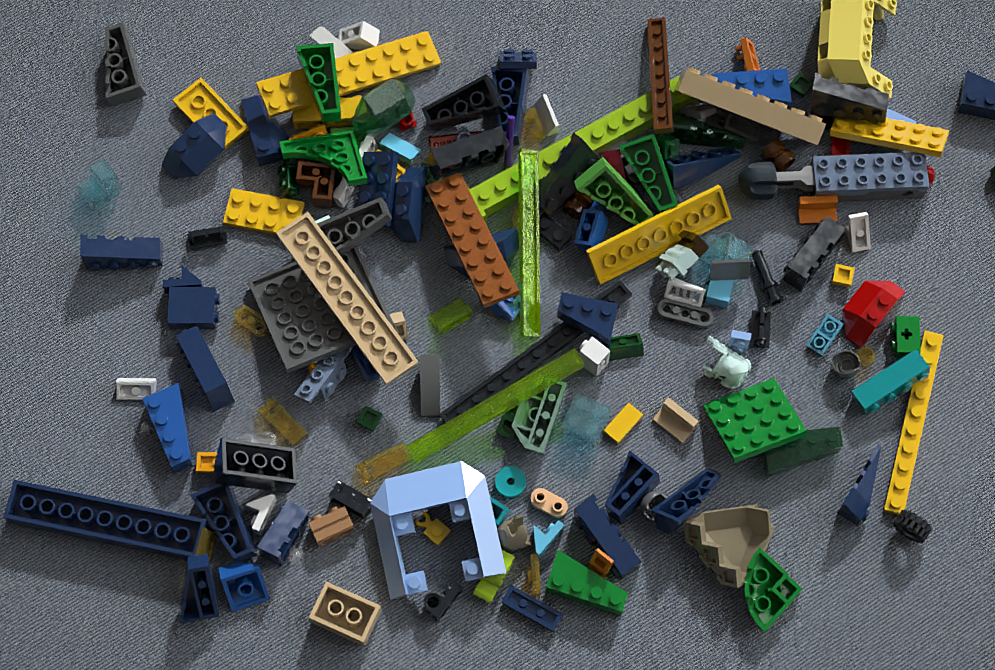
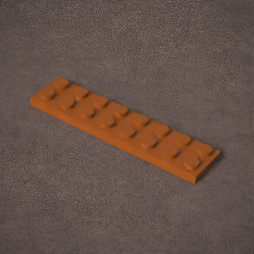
(472, 240)

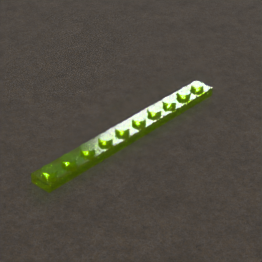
(529, 243)
(495, 406)

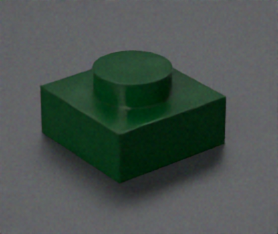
(801, 84)
(369, 418)

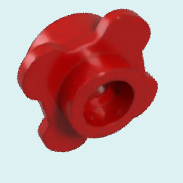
(411, 122)

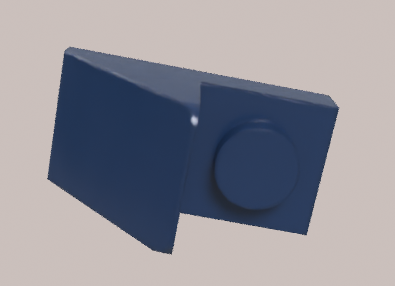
(188, 280)

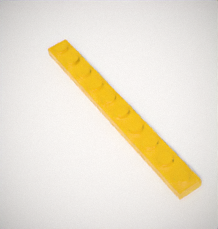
(912, 428)

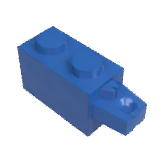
(591, 227)

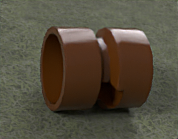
(776, 153)
(575, 205)

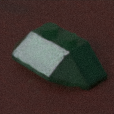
(383, 107)

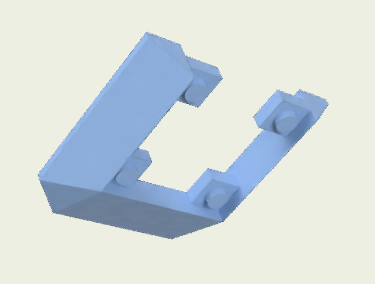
(448, 484)

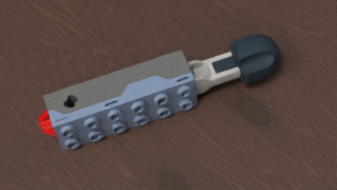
(847, 176)

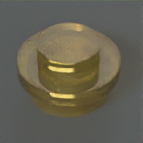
(866, 355)

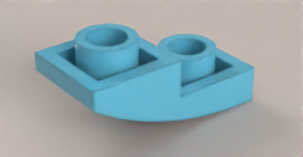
(825, 334)

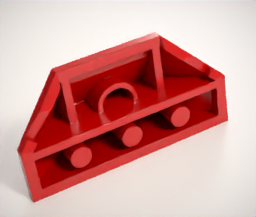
(869, 309)

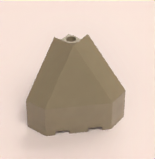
(729, 539)

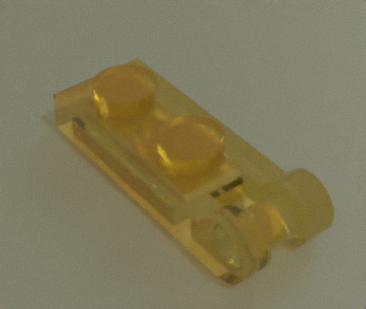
(283, 422)
(384, 463)

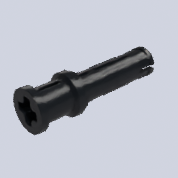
(769, 285)

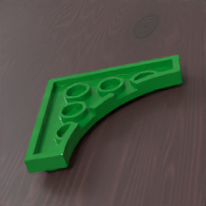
(333, 149)

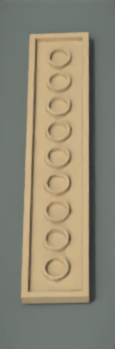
(347, 298)

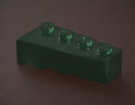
(814, 446)

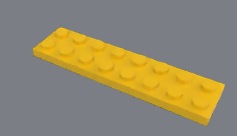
(658, 234)

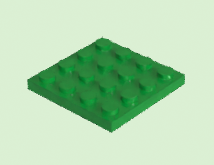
(754, 420)

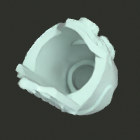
(728, 364)

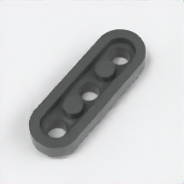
(694, 313)

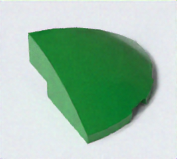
(767, 589)

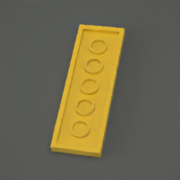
(893, 134)

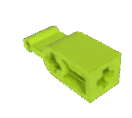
(489, 586)

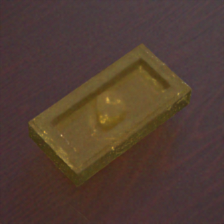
(534, 575)

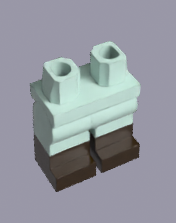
(682, 255)

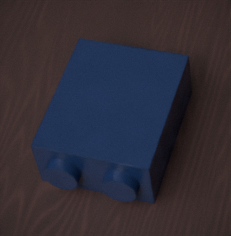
(193, 307)

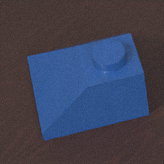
(243, 585)

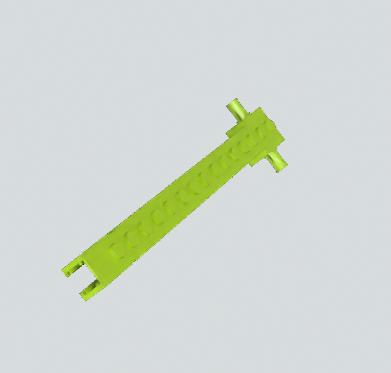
(618, 125)

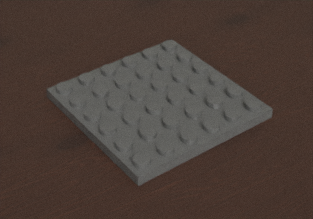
(299, 316)

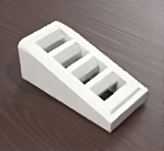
(686, 286)

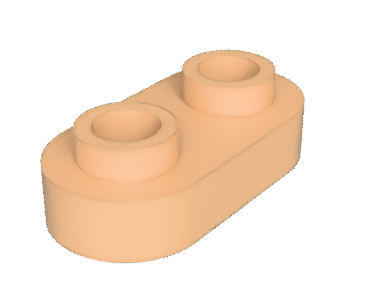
(548, 503)

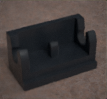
(350, 498)

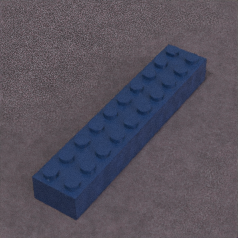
(103, 520)

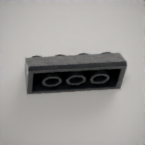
(255, 466)

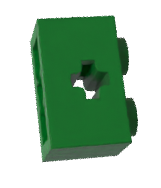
(910, 328)

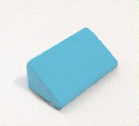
(406, 151)

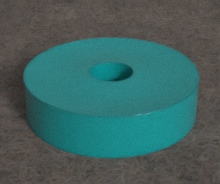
(510, 473)

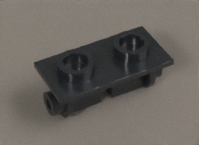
(207, 237)
(760, 328)

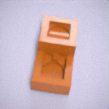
(600, 563)

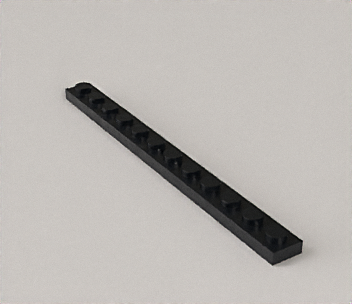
(529, 359)

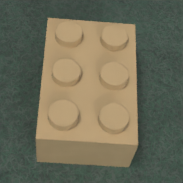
(345, 614)

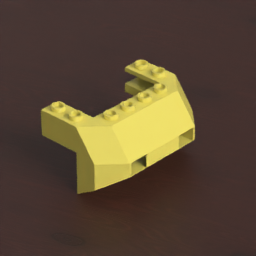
(847, 42)

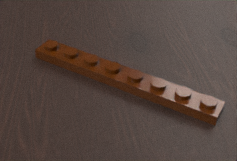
(660, 76)

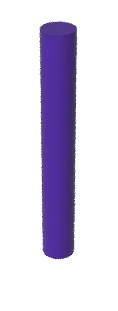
(510, 135)

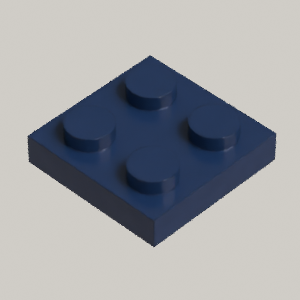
(518, 60)

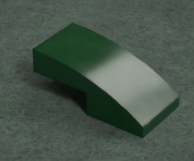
(505, 424)

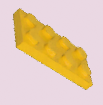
(201, 100)
(261, 211)

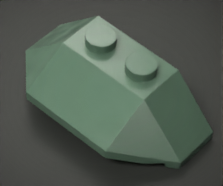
(537, 417)

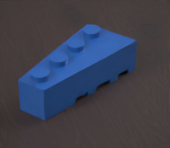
(768, 83)
(169, 420)

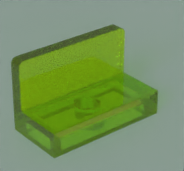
(450, 316)

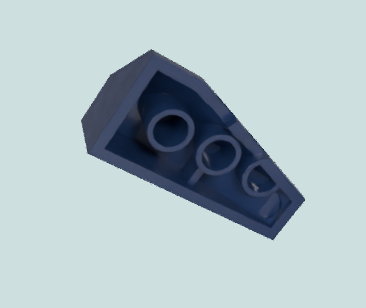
(264, 131)
(694, 166)

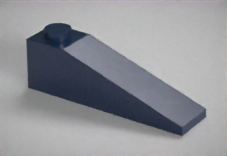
(859, 497)
(680, 505)

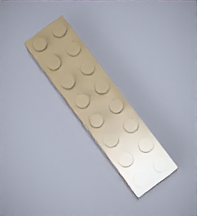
(751, 107)

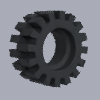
(912, 526)

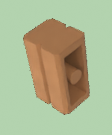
(331, 526)

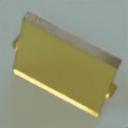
(205, 543)

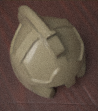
(513, 534)

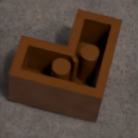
(319, 178)

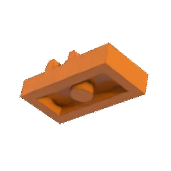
(748, 55)

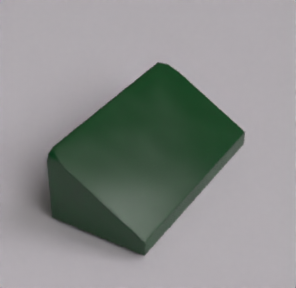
(625, 347)

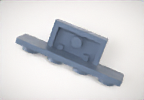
(324, 377)

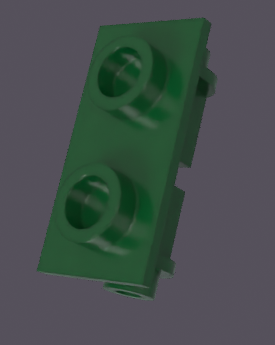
(287, 173)

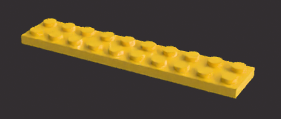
(354, 72)

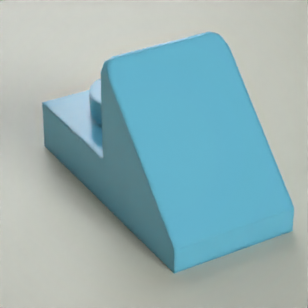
(542, 541)

